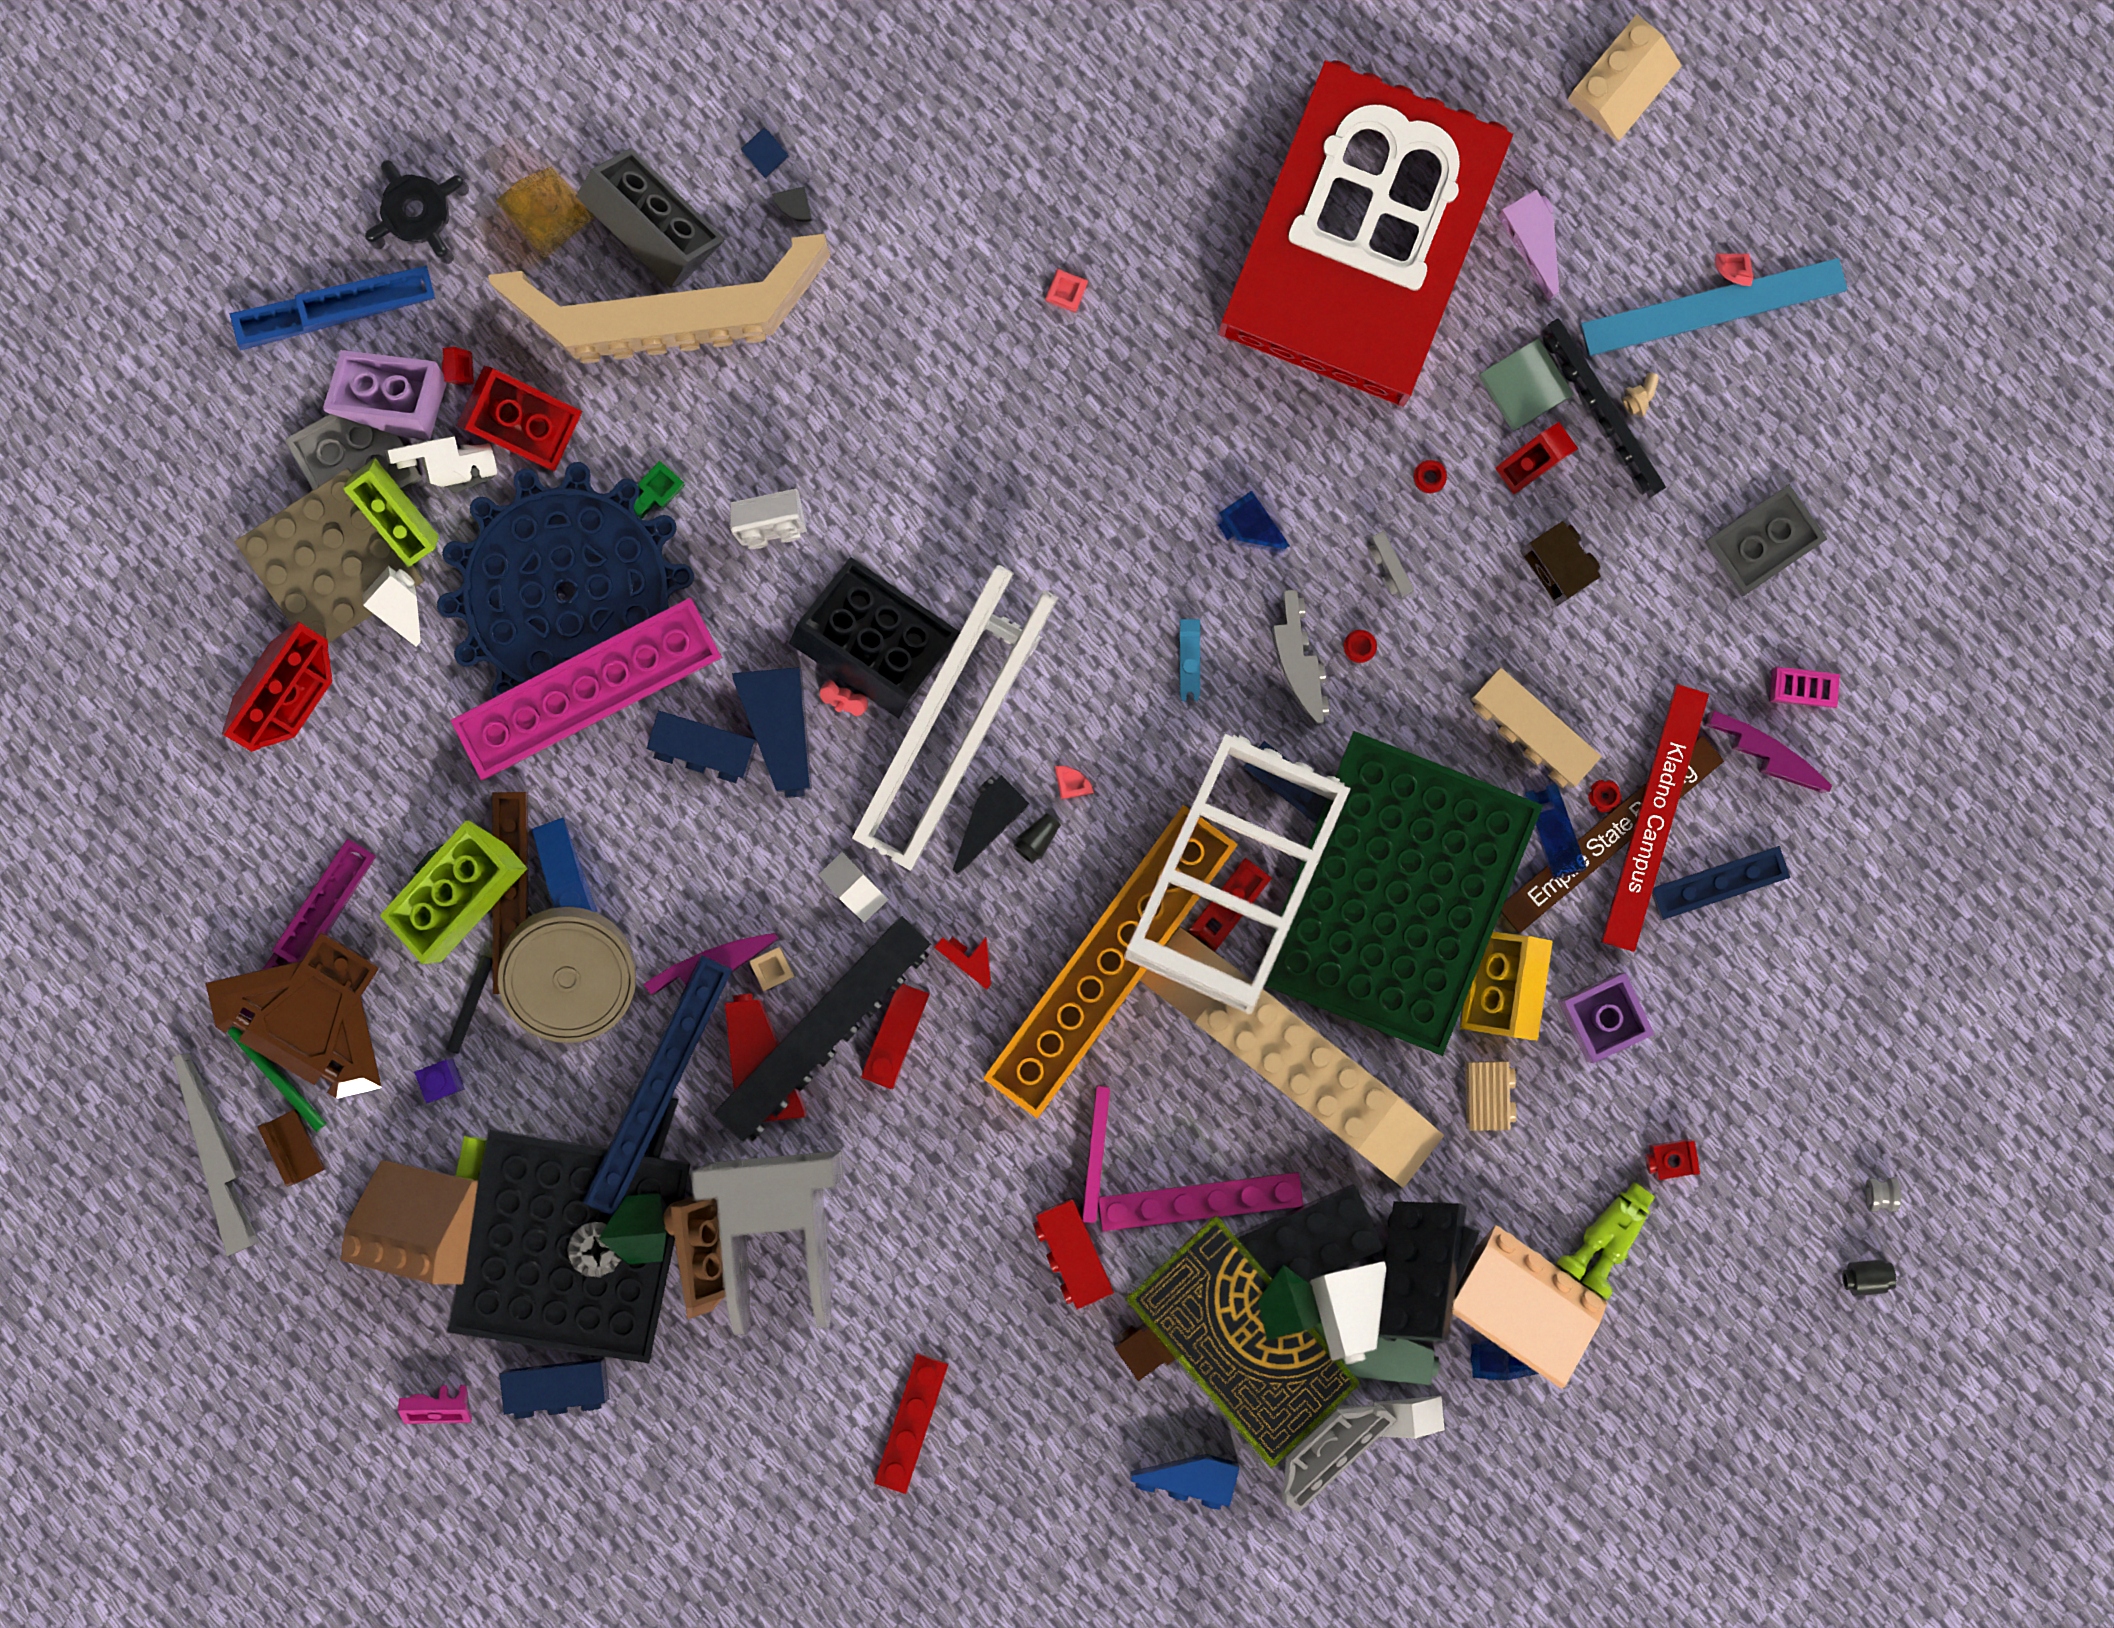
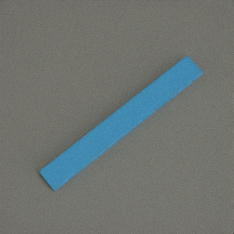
(1713, 307)

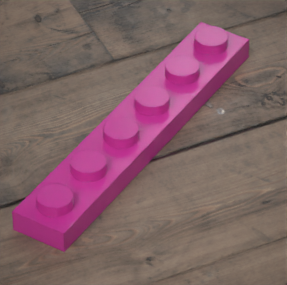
(1200, 1201)

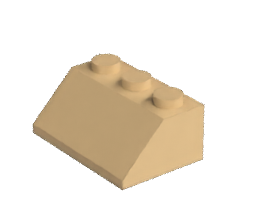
(1626, 78)

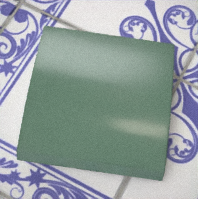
(1526, 385)

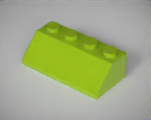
(452, 893)

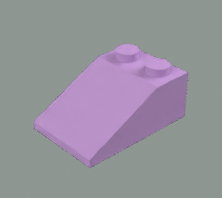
(387, 393)

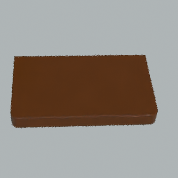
(291, 1148)

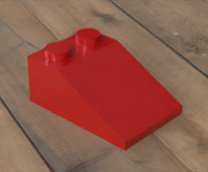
(519, 418)

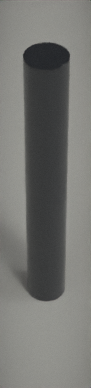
(470, 1004)

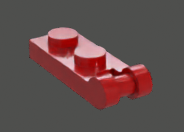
(1244, 884)

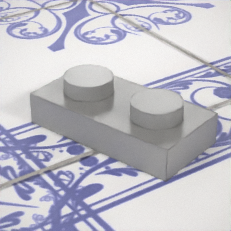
(1396, 578)

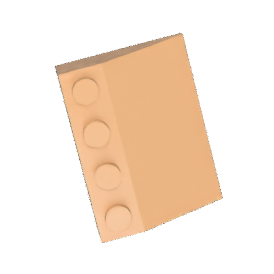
(1528, 1306)

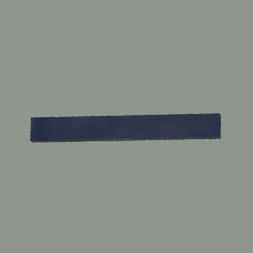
(657, 1085)

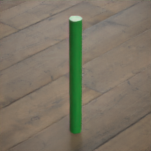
(280, 1083)

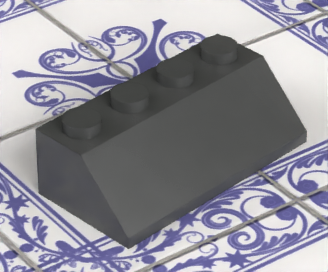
(649, 217)

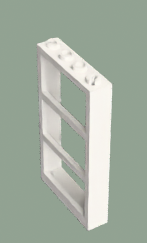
(1191, 972)

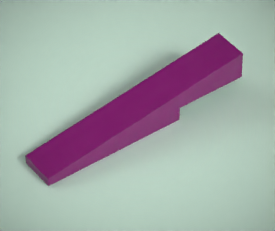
(321, 906)

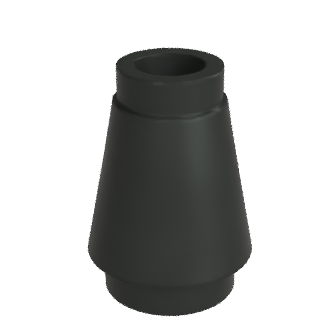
(1037, 838)

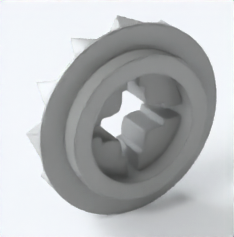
(585, 1263)

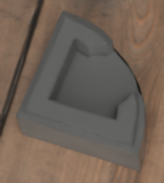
(793, 204)

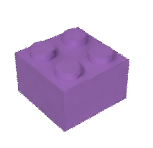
(1606, 1017)

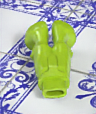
(1614, 1233)

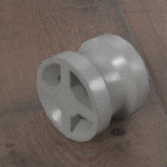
(1883, 1195)

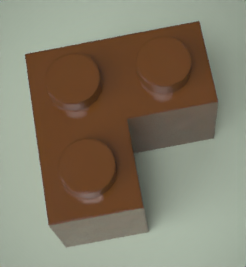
(1141, 1350)

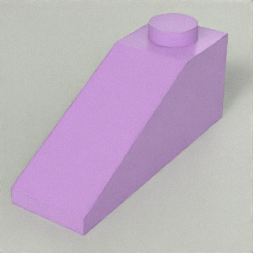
(1533, 233)

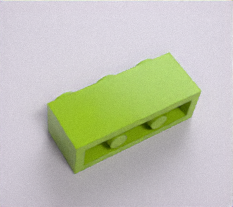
(391, 512)

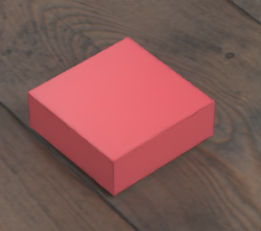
(1066, 290)

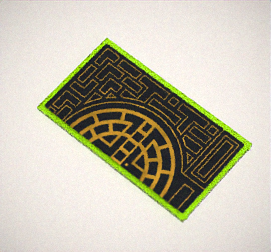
(1211, 1322)

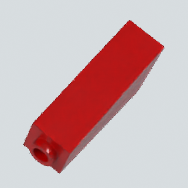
(750, 1042)

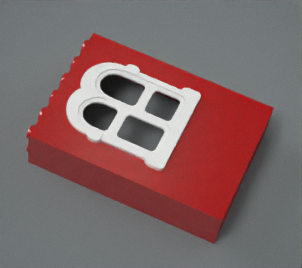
(1336, 299)

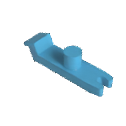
(1190, 658)

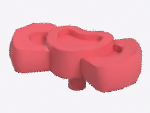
(843, 699)

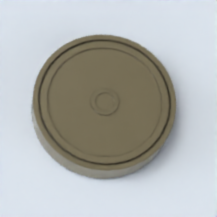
(567, 974)

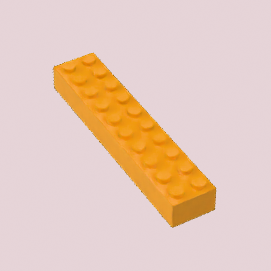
(1098, 974)

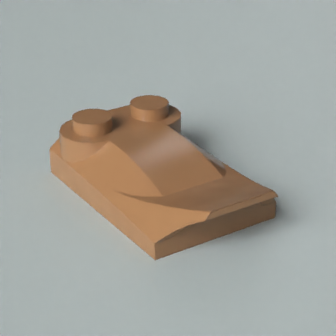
(698, 1252)

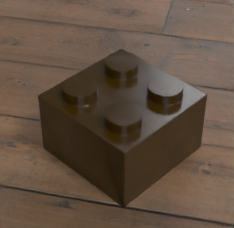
(1561, 562)

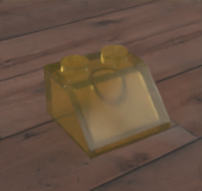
(545, 210)

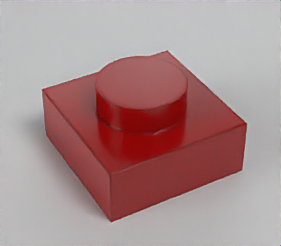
(457, 366)

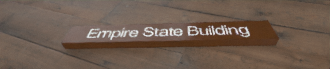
(1598, 846)

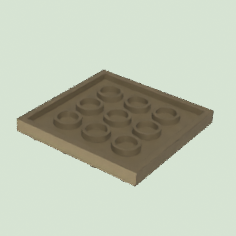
(321, 559)

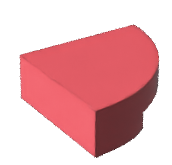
(1735, 267)
(1072, 783)

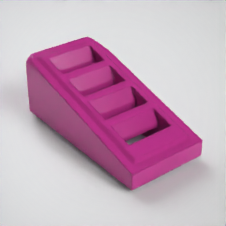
(1778, 680)

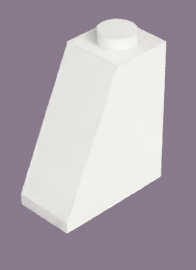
(1351, 1310)

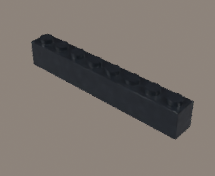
(821, 1030)

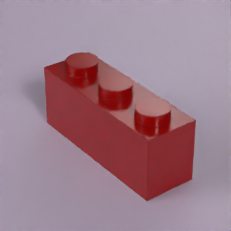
(1072, 1254)

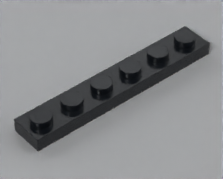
(1595, 397)

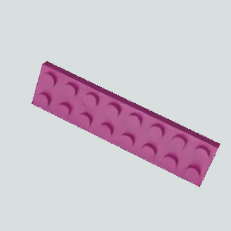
(586, 689)

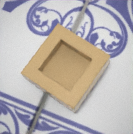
(772, 969)

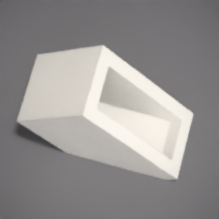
(395, 602)

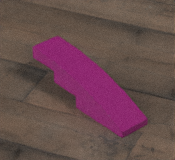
(1777, 758)
(730, 954)

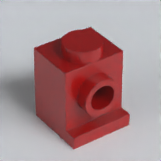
(1658, 1157)

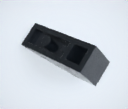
(991, 815)

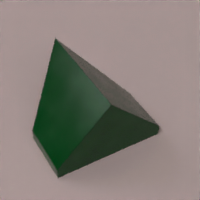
(637, 1229)
(1288, 1305)

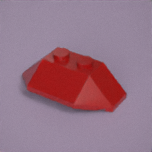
(280, 689)

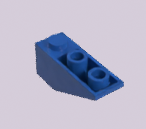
(1198, 1477)

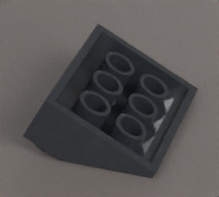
(873, 637)

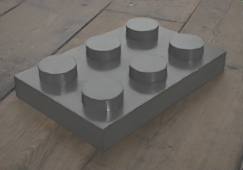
(1765, 540)

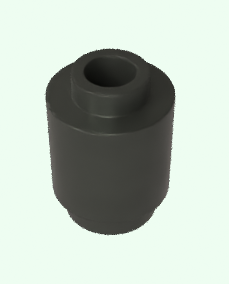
(1869, 1277)

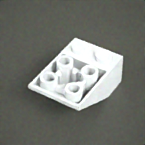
(768, 518)

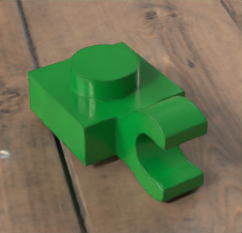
(658, 487)

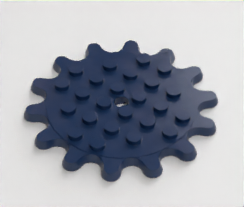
(537, 546)

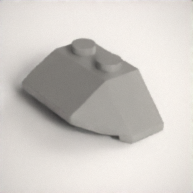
(1330, 1450)

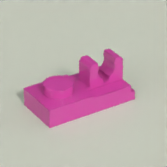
(426, 1409)

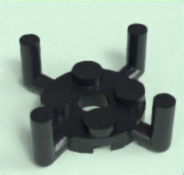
(424, 226)

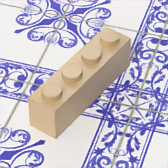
(1535, 728)

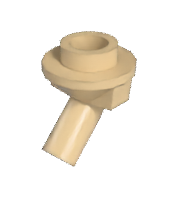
(1637, 399)

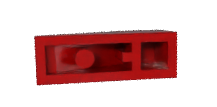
(895, 1036)

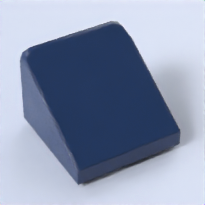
(764, 152)

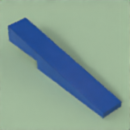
(330, 307)

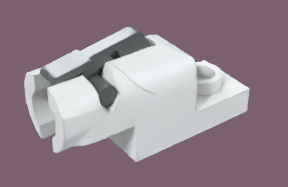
(446, 464)

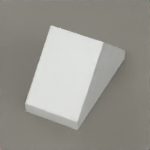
(853, 887)
(1414, 1417)

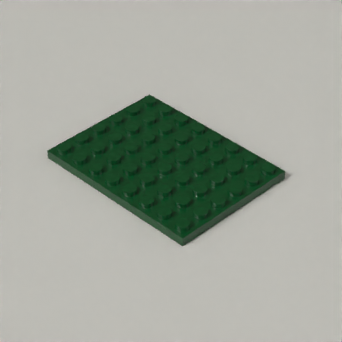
(1402, 894)

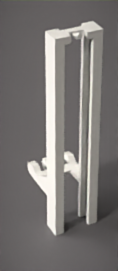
(1024, 645)

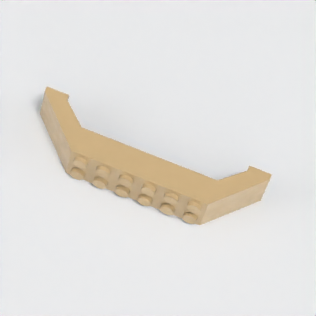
(671, 318)
(1305, 1068)

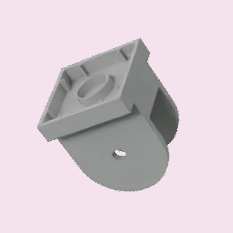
(771, 1197)

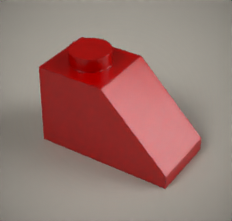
(1536, 458)

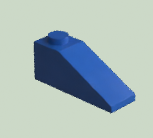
(562, 867)

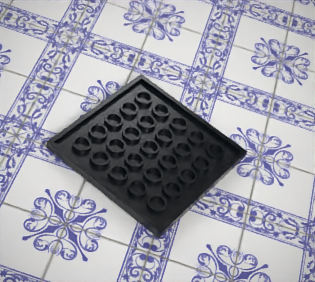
(518, 1258)

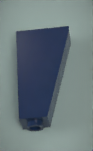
(778, 720)

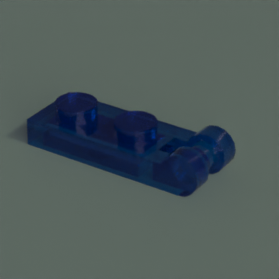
(1557, 834)

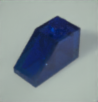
(1251, 525)
(1495, 1363)

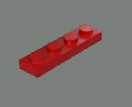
(911, 1423)

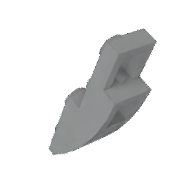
(1300, 672)

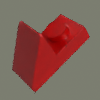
(976, 965)

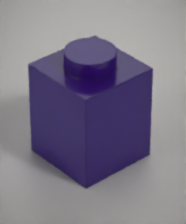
(439, 1080)

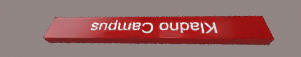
(1654, 818)

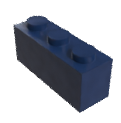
(701, 746)
(554, 1388)

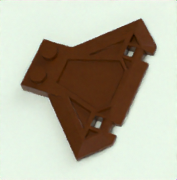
(306, 1015)

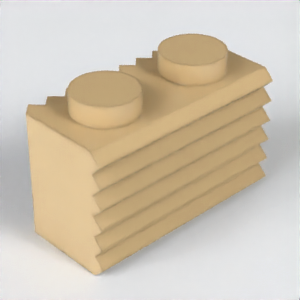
(1489, 1095)

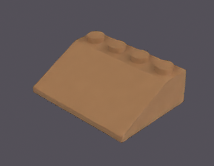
(412, 1224)

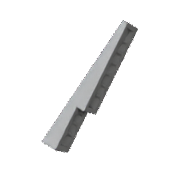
(216, 1159)

